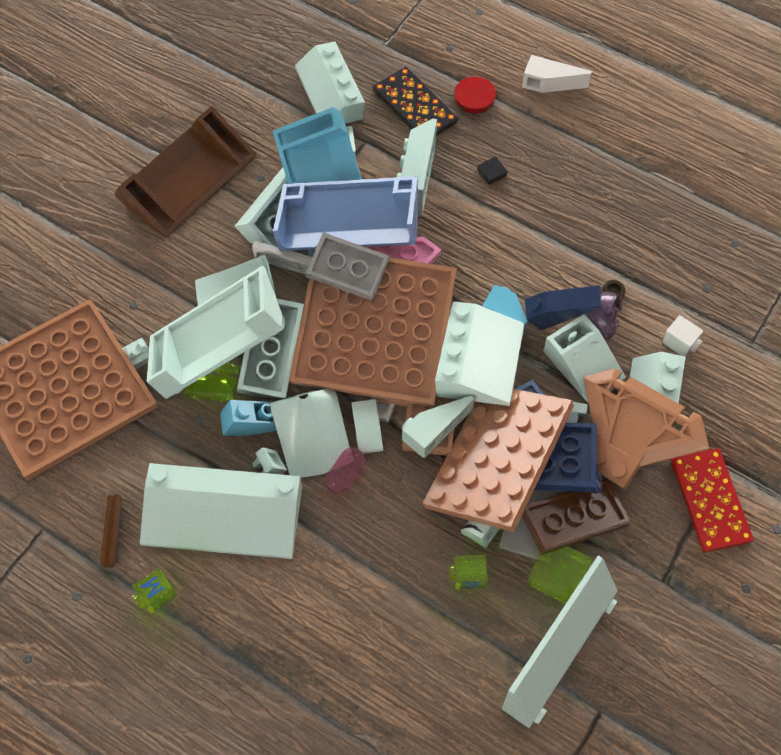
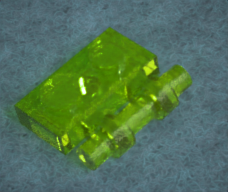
(215, 387)

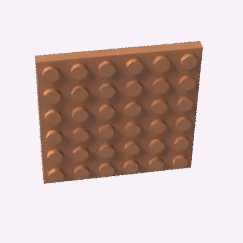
(379, 345)
(66, 389)

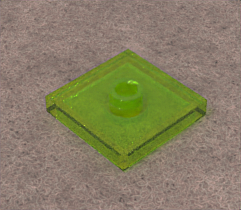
(559, 572)

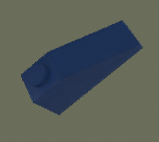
(561, 305)

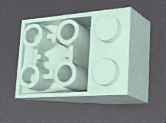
(580, 352)

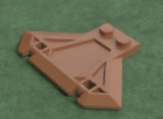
(637, 426)

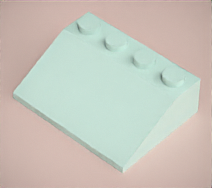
(479, 355)

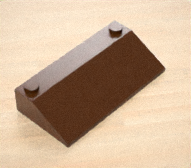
(186, 173)

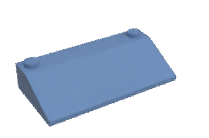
(354, 210)

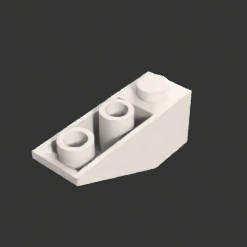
(551, 76)

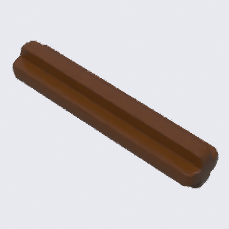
(111, 531)

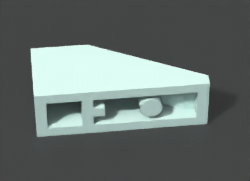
(434, 425)

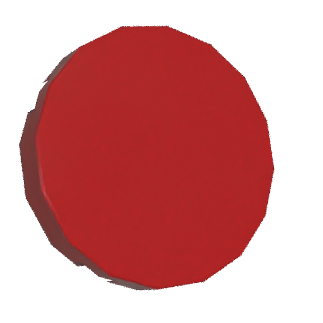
(474, 94)

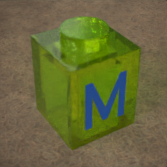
(469, 572)
(153, 591)

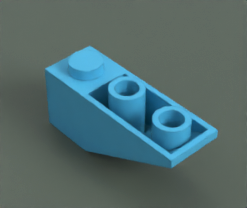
(246, 418)

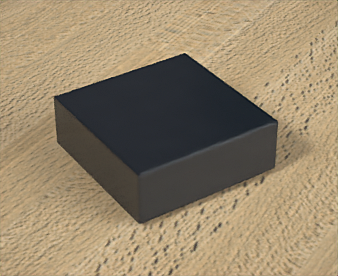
(492, 170)

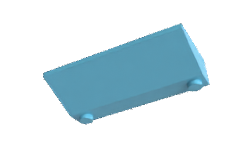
(317, 150)

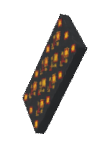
(413, 101)

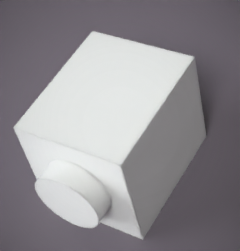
(683, 336)

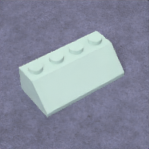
(330, 82)
(419, 157)
(260, 218)
(269, 363)
(660, 372)

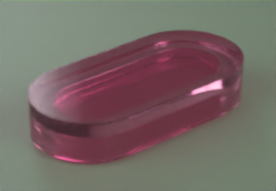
(344, 470)

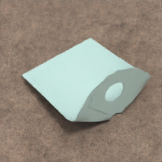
(215, 283)
(310, 431)

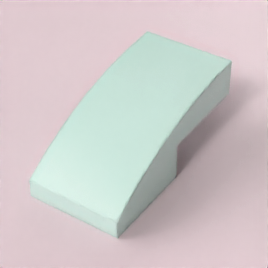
(367, 426)

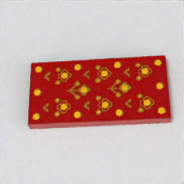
(711, 500)

